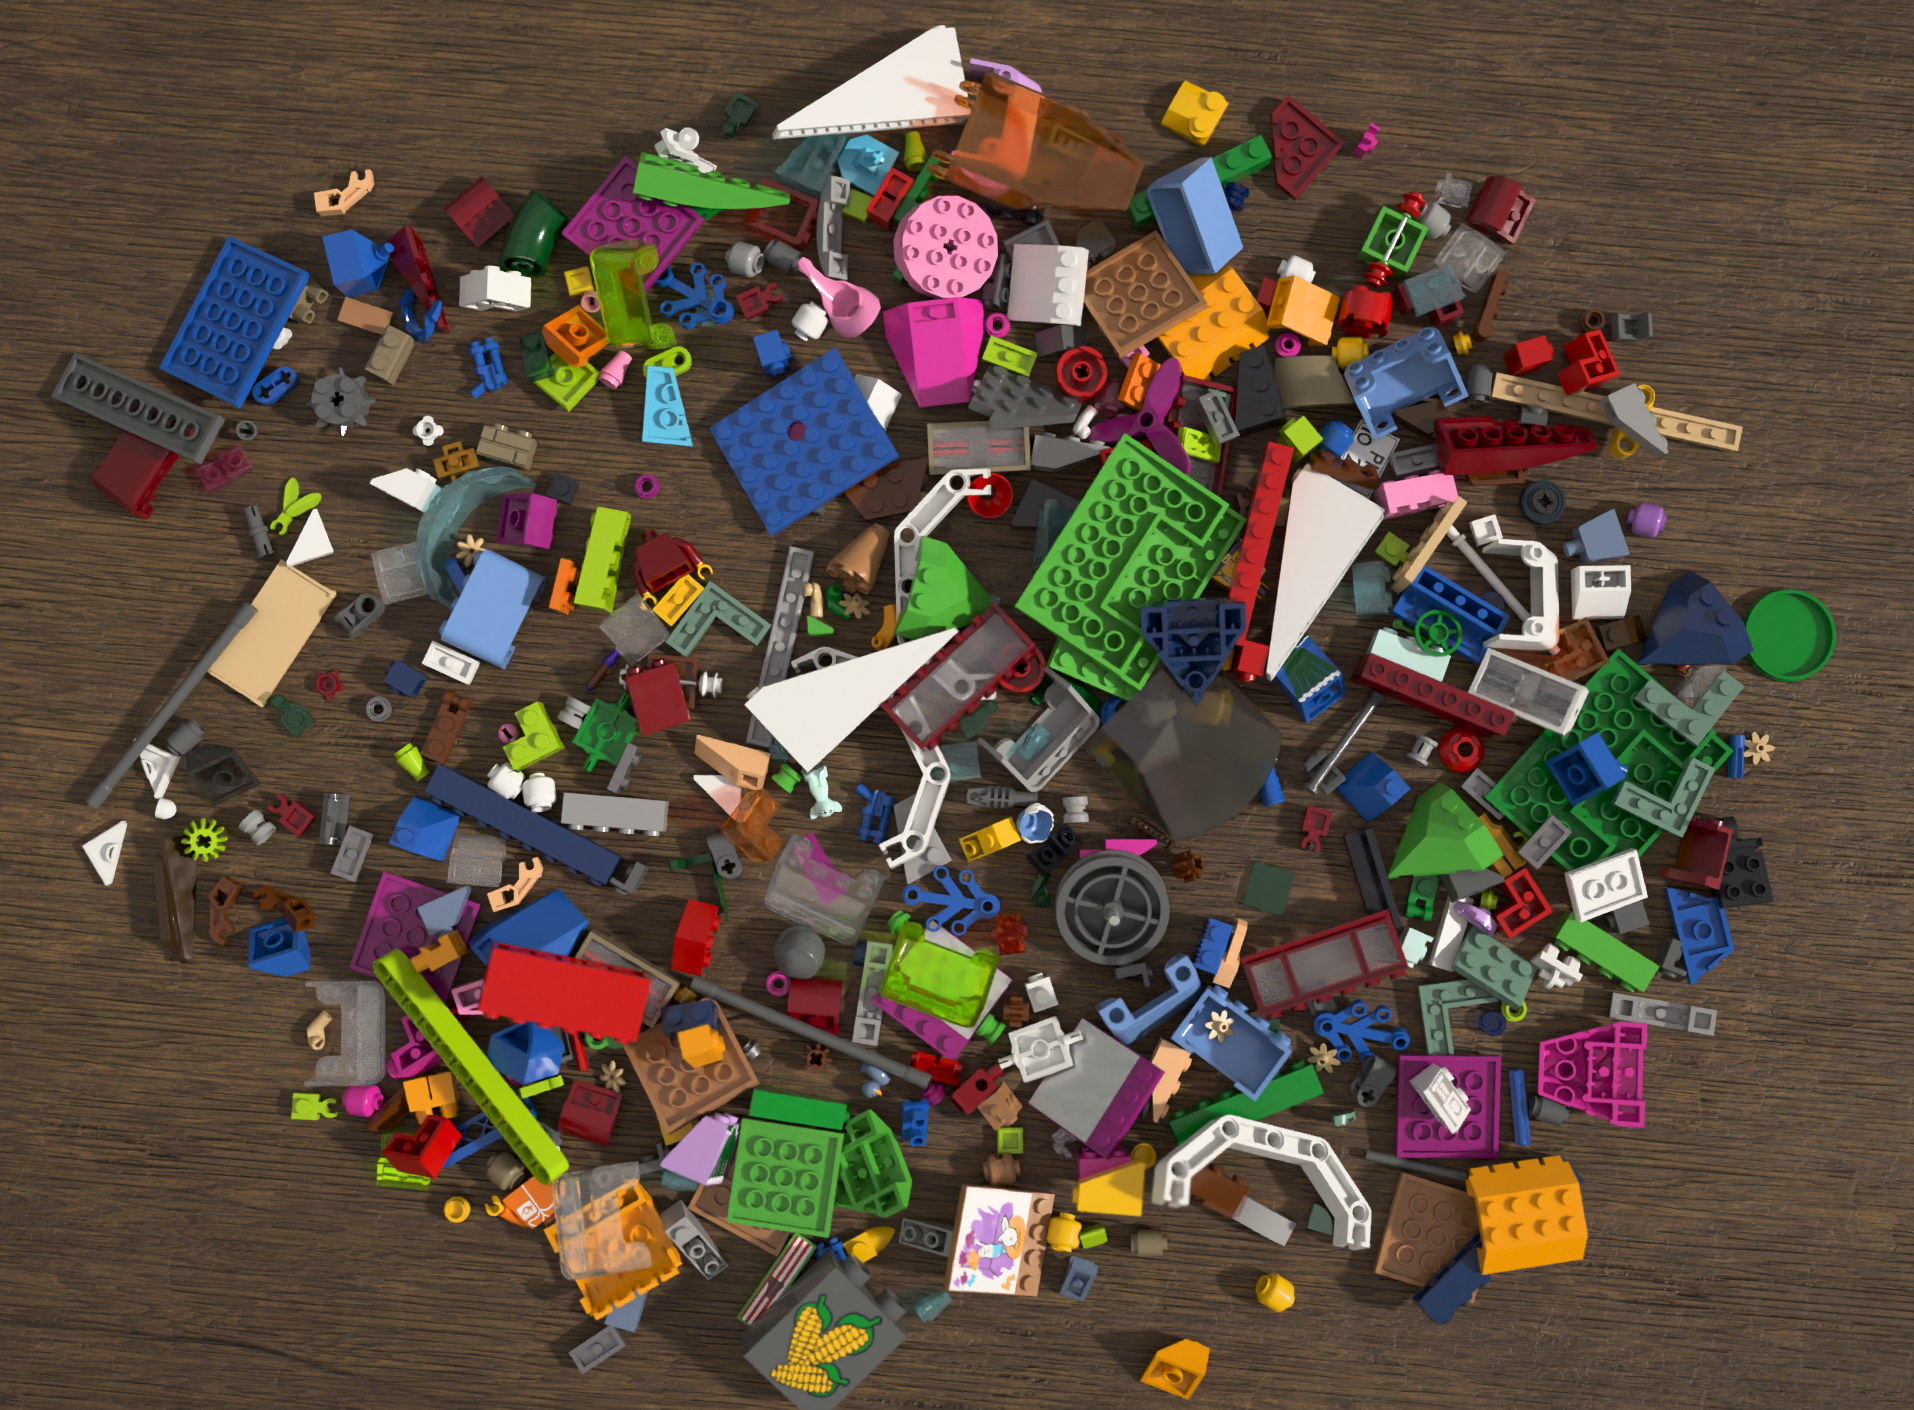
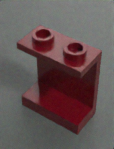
(656, 696)
(1701, 854)

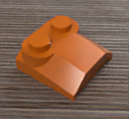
(575, 336)

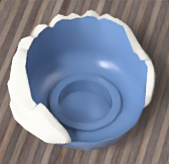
(1035, 823)

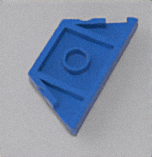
(1702, 930)

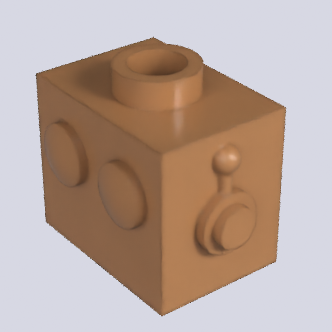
(1000, 1107)

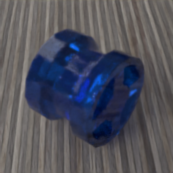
(1235, 196)

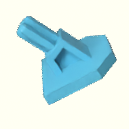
(866, 163)

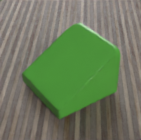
(817, 628)

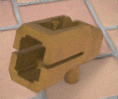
(1510, 858)

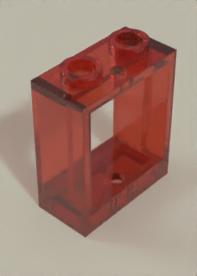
(804, 236)

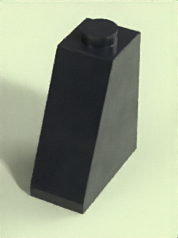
(1028, 510)

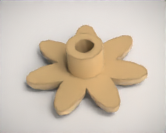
(470, 555)
(854, 604)
(1754, 748)
(1219, 1026)
(1323, 1058)
(612, 1076)

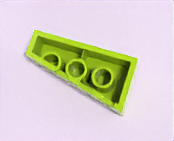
(603, 560)

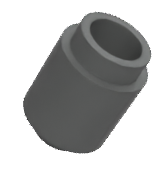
(782, 256)
(1479, 383)
(185, 737)
(1547, 1110)

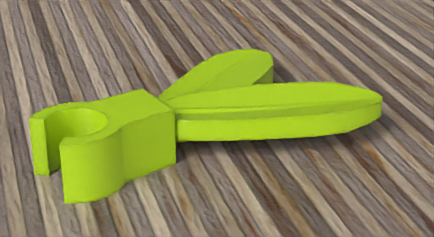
(294, 507)

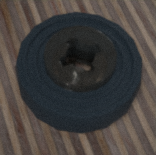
(1536, 509)

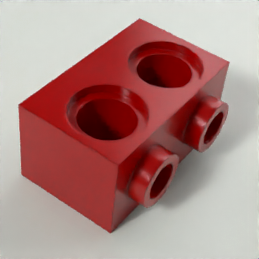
(889, 198)
(1528, 356)
(1250, 661)

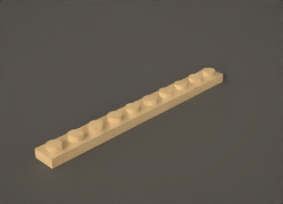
(1588, 407)

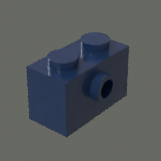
(689, 1016)

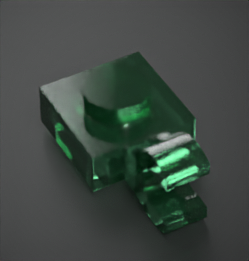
(740, 111)
(295, 717)
(976, 721)

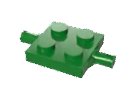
(606, 731)

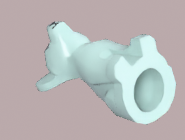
(819, 789)

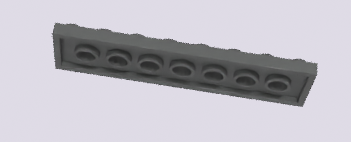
(140, 422)

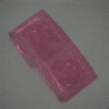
(225, 470)

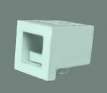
(1413, 945)

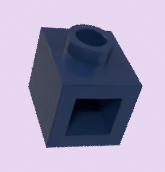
(404, 679)

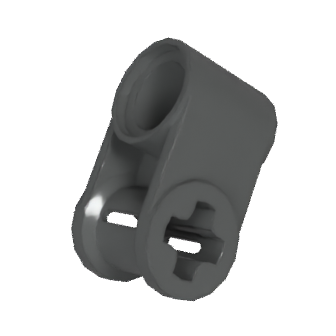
(356, 617)
(722, 851)
(1373, 1079)

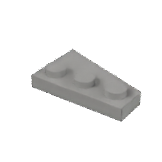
(933, 856)

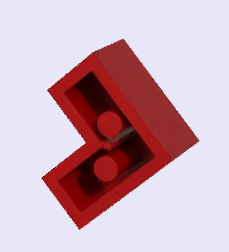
(1590, 363)
(1524, 906)
(695, 938)
(426, 1150)

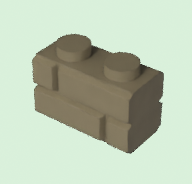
(390, 355)
(507, 447)

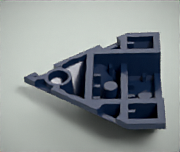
(1695, 627)
(1194, 637)

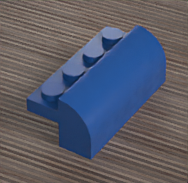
(1435, 592)

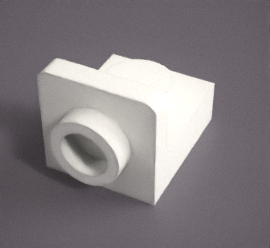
(1040, 992)

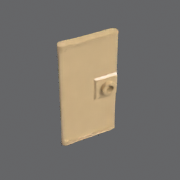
(264, 650)

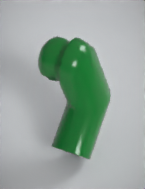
(833, 597)

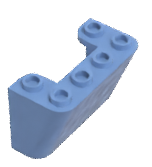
(1403, 376)
(492, 607)
(1184, 993)
(1246, 1057)

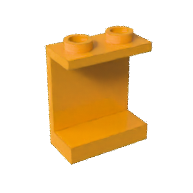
(1303, 309)

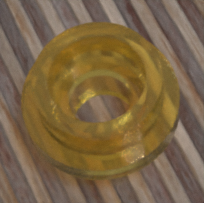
(685, 995)

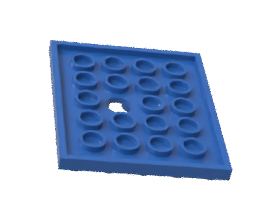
(837, 451)

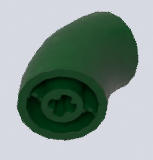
(532, 236)

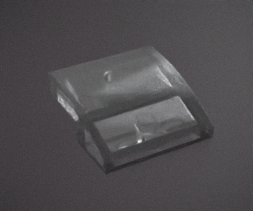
(1471, 256)
(398, 573)
(634, 629)
(477, 859)

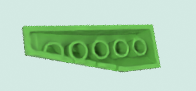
(686, 185)

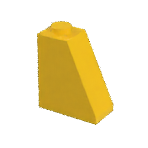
(1112, 1190)

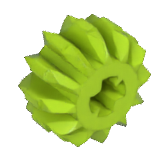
(203, 848)

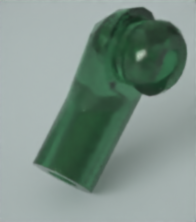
(1038, 890)

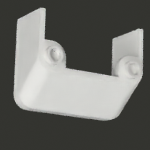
(1542, 628)

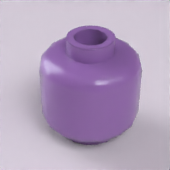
(1647, 520)

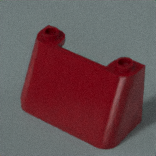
(134, 471)

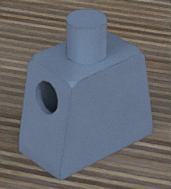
(1598, 539)

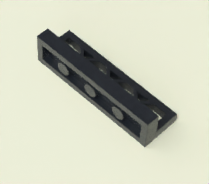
(1371, 874)

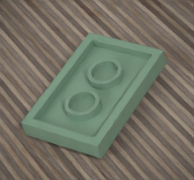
(1494, 967)

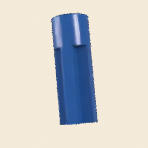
(1736, 759)

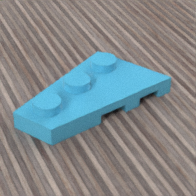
(664, 410)

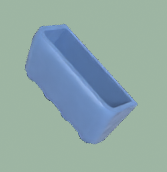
(1195, 217)

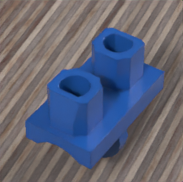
(914, 1122)

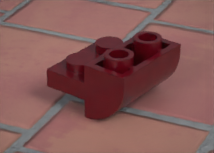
(1501, 209)
(479, 211)
(816, 1002)
(590, 1113)

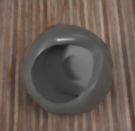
(798, 952)

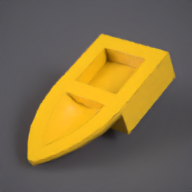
(869, 1242)

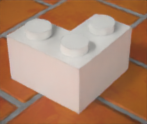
(495, 288)

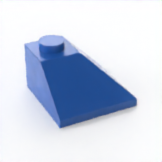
(1372, 787)
(426, 829)
(278, 949)

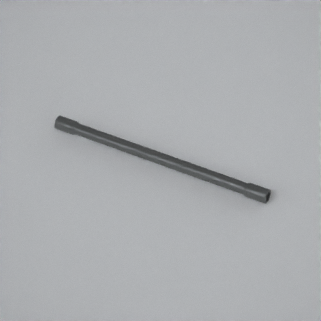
(106, 786)
(908, 1073)

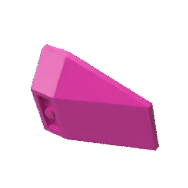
(937, 347)

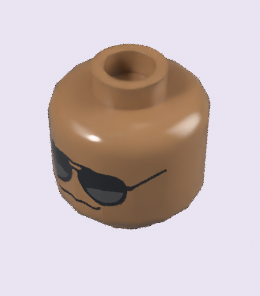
(1001, 1169)

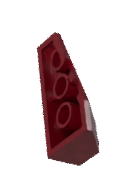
(413, 264)

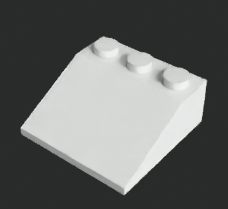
(1047, 284)

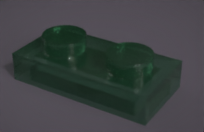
(536, 357)

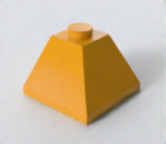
(1178, 1368)

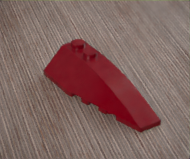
(1492, 446)

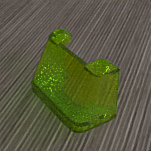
(623, 297)
(938, 978)

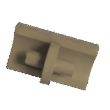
(312, 292)

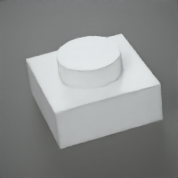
(1485, 530)

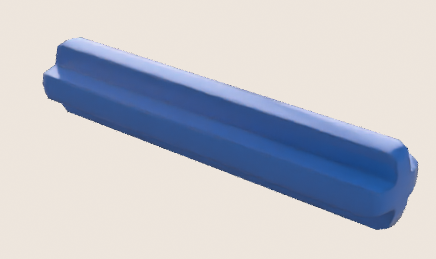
(1519, 1107)

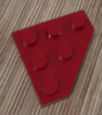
(1300, 147)

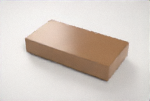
(365, 316)

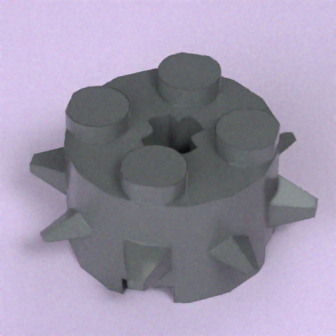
(350, 412)

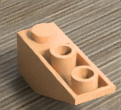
(737, 763)
(1173, 1061)

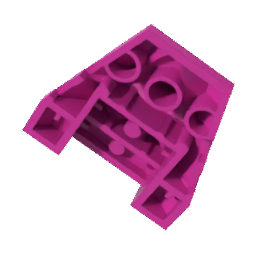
(1597, 1071)

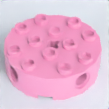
(969, 242)

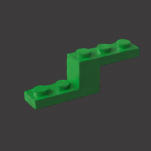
(916, 194)

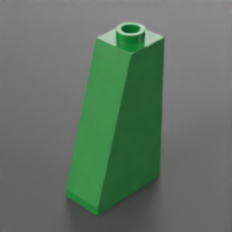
(799, 1107)

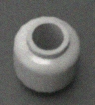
(1436, 219)
(745, 259)

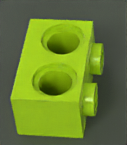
(1300, 436)

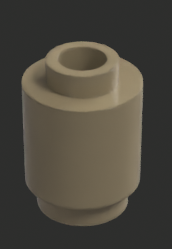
(1148, 1242)

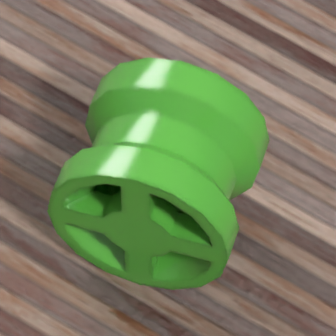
(787, 777)
(990, 1029)

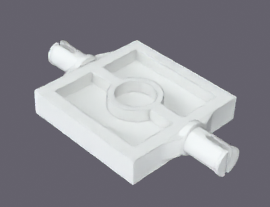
(1040, 1049)

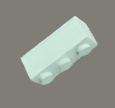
(1407, 653)

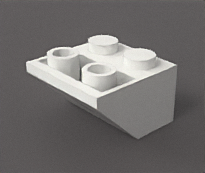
(1600, 591)

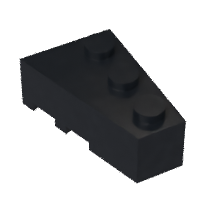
(1028, 216)

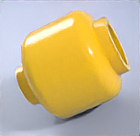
(1349, 350)
(1064, 1233)
(1275, 1292)

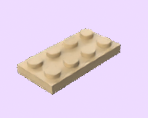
(1429, 541)

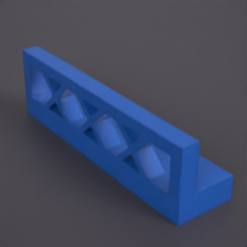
(485, 1139)

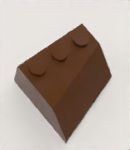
(1219, 1190)

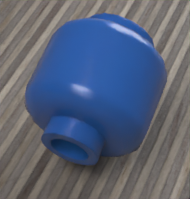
(1336, 438)

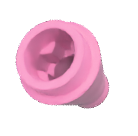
(615, 370)

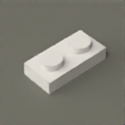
(451, 662)

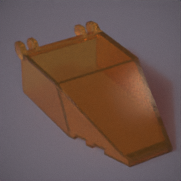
(1036, 152)

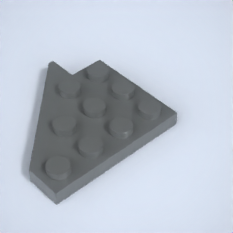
(1019, 402)

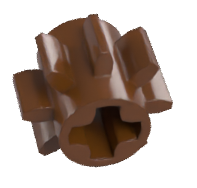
(1188, 866)
(1016, 1011)
(816, 1065)

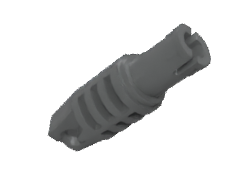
(999, 797)

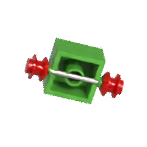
(1393, 241)

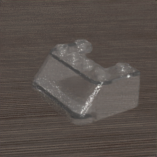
(820, 895)
(361, 1032)
(591, 1222)

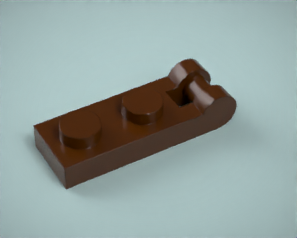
(1490, 306)
(1345, 469)
(446, 727)

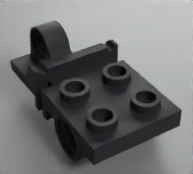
(1744, 873)

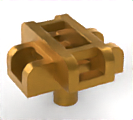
(454, 462)

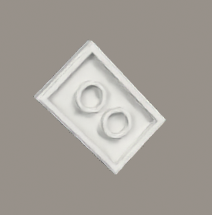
(1606, 885)

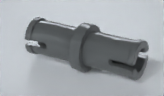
(258, 531)

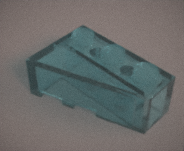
(812, 163)

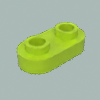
(668, 359)

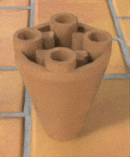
(860, 560)

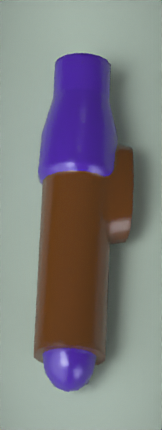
(604, 669)

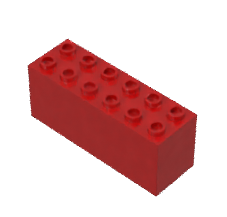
(563, 992)

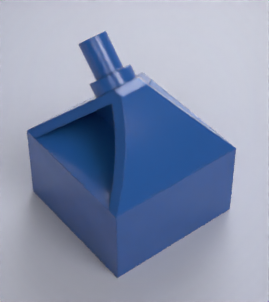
(356, 262)
(1586, 769)
(526, 1052)

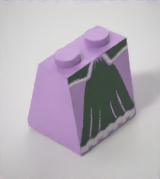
(706, 1150)

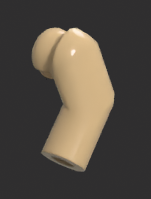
(814, 591)

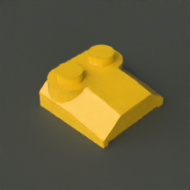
(1194, 113)

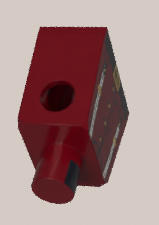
(965, 1094)

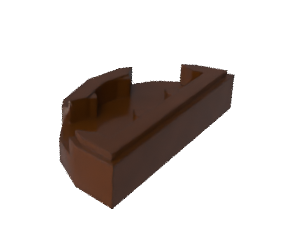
(390, 1114)

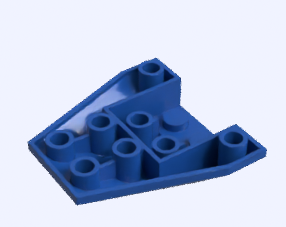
(543, 925)

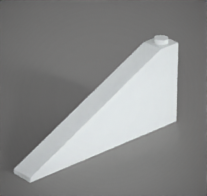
(898, 92)
(1322, 540)
(826, 705)

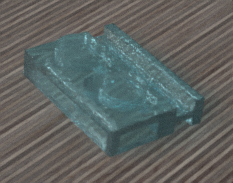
(1434, 289)
(961, 760)

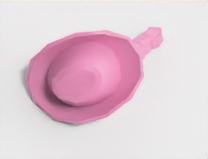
(847, 306)

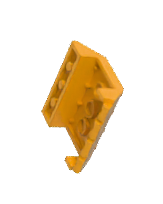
(1219, 331)
(1528, 1214)
(639, 1224)

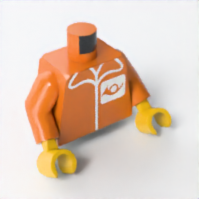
(526, 1205)

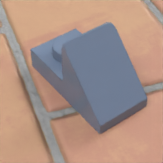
(1078, 1278)

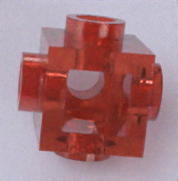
(1009, 928)

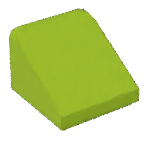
(1093, 1236)

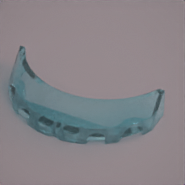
(446, 516)

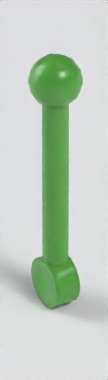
(1398, 624)

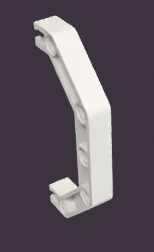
(922, 522)
(930, 792)
(1285, 1145)

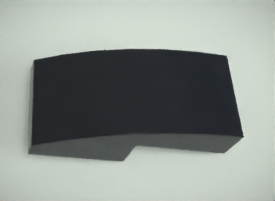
(1054, 849)

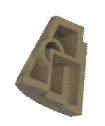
(1311, 382)

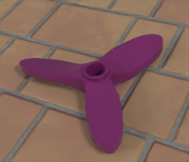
(1157, 403)

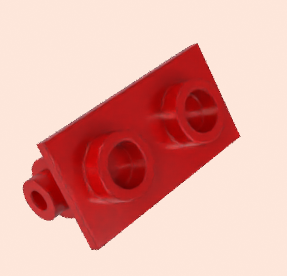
(941, 1069)

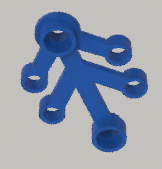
(696, 298)
(955, 901)
(1358, 1029)

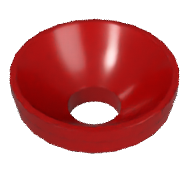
(998, 503)
(1449, 753)

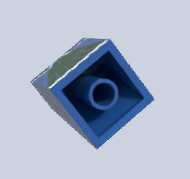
(1310, 679)

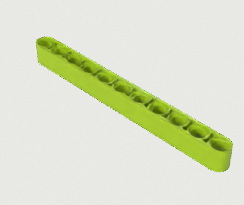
(471, 1066)

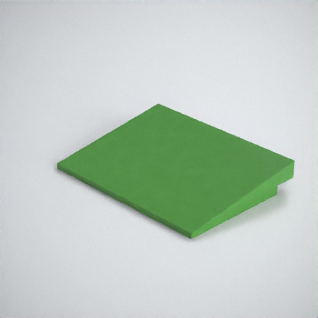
(1130, 543)

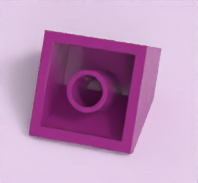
(526, 520)

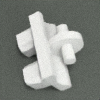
(678, 145)
(1555, 971)

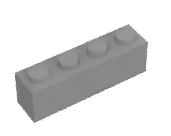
(614, 812)

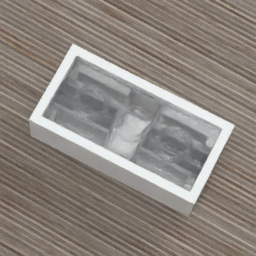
(1529, 692)

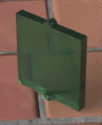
(1268, 888)

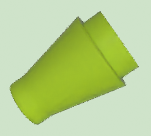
(915, 155)
(411, 761)

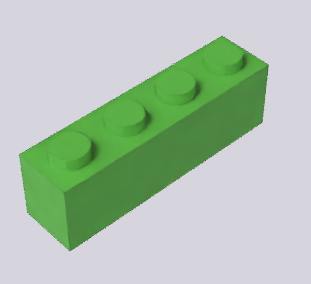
(1604, 951)

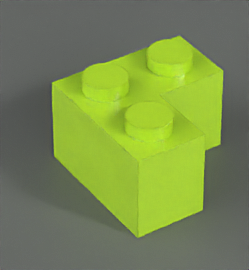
(539, 740)

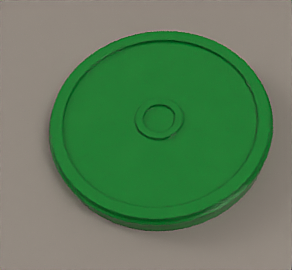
(1789, 635)

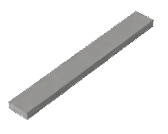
(783, 632)

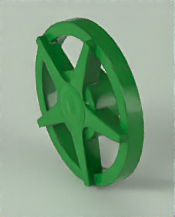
(1437, 633)

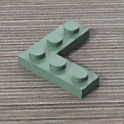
(715, 603)
(1695, 722)
(1678, 810)
(1434, 1005)

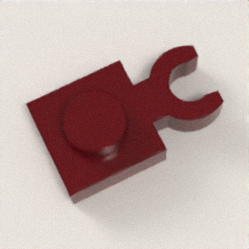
(755, 302)
(294, 817)
(1316, 823)

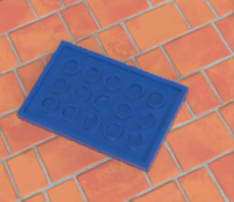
(234, 321)

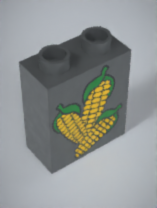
(825, 1333)

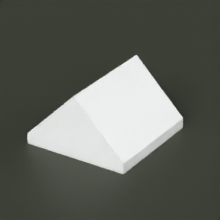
(880, 396)

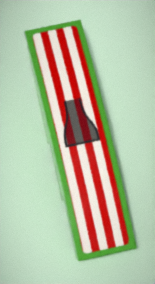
(778, 1278)

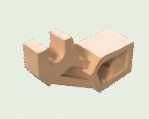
(347, 198)
(521, 888)
(1230, 960)

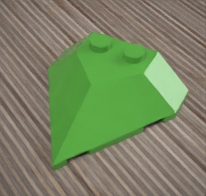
(941, 593)
(1443, 838)
(872, 1168)

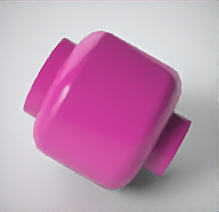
(362, 1100)

